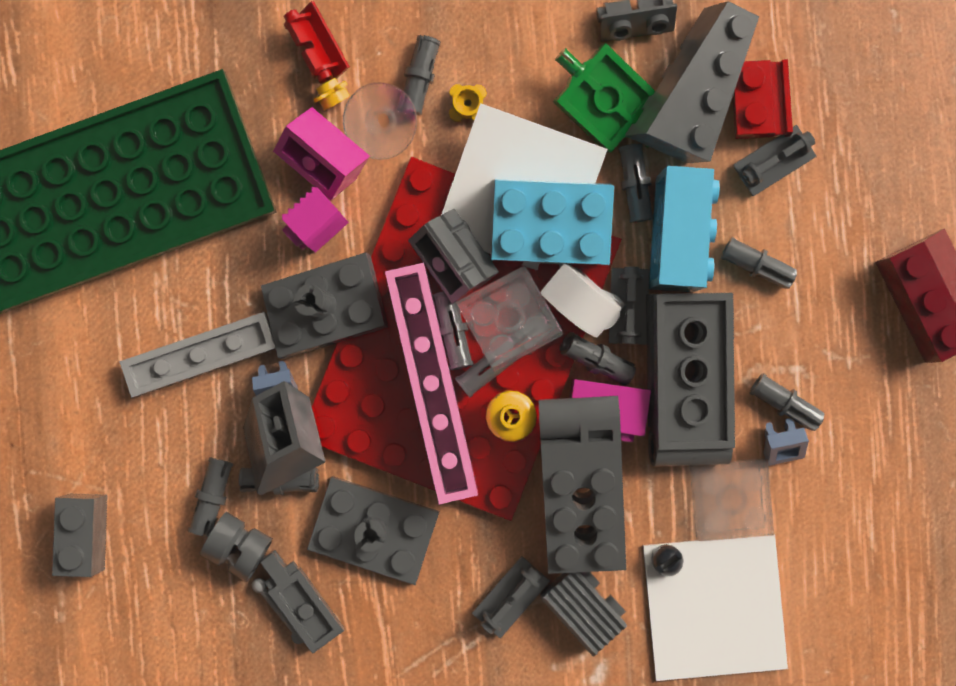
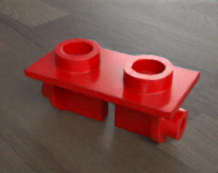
(322, 51)

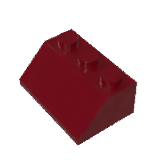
(925, 293)

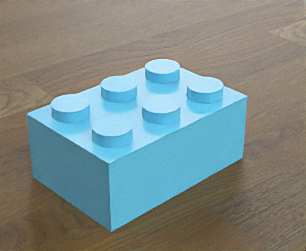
(552, 221)
(683, 229)

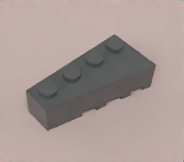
(698, 87)

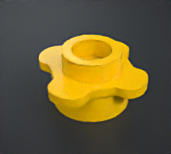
(331, 93)
(460, 95)

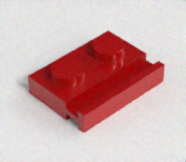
(763, 100)

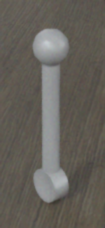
(259, 586)

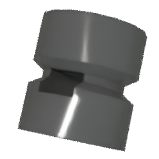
(228, 535)

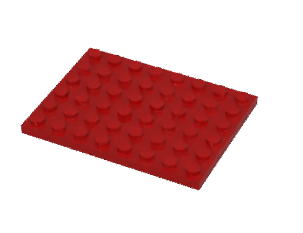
(367, 394)

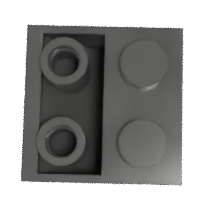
(281, 437)

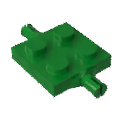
(602, 95)

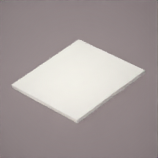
(514, 150)
(718, 610)

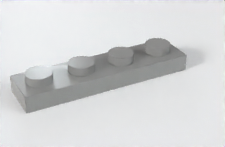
(198, 355)

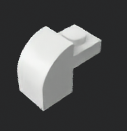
(582, 300)

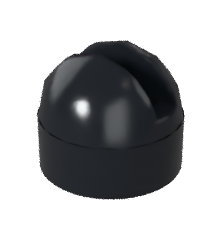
(663, 554)

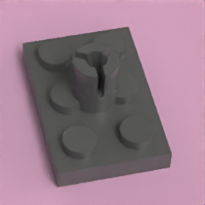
(324, 306)
(373, 530)

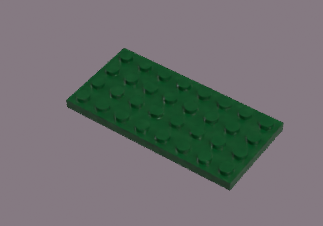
(125, 188)

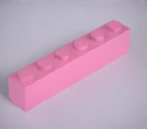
(431, 383)

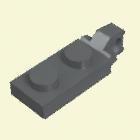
(300, 602)

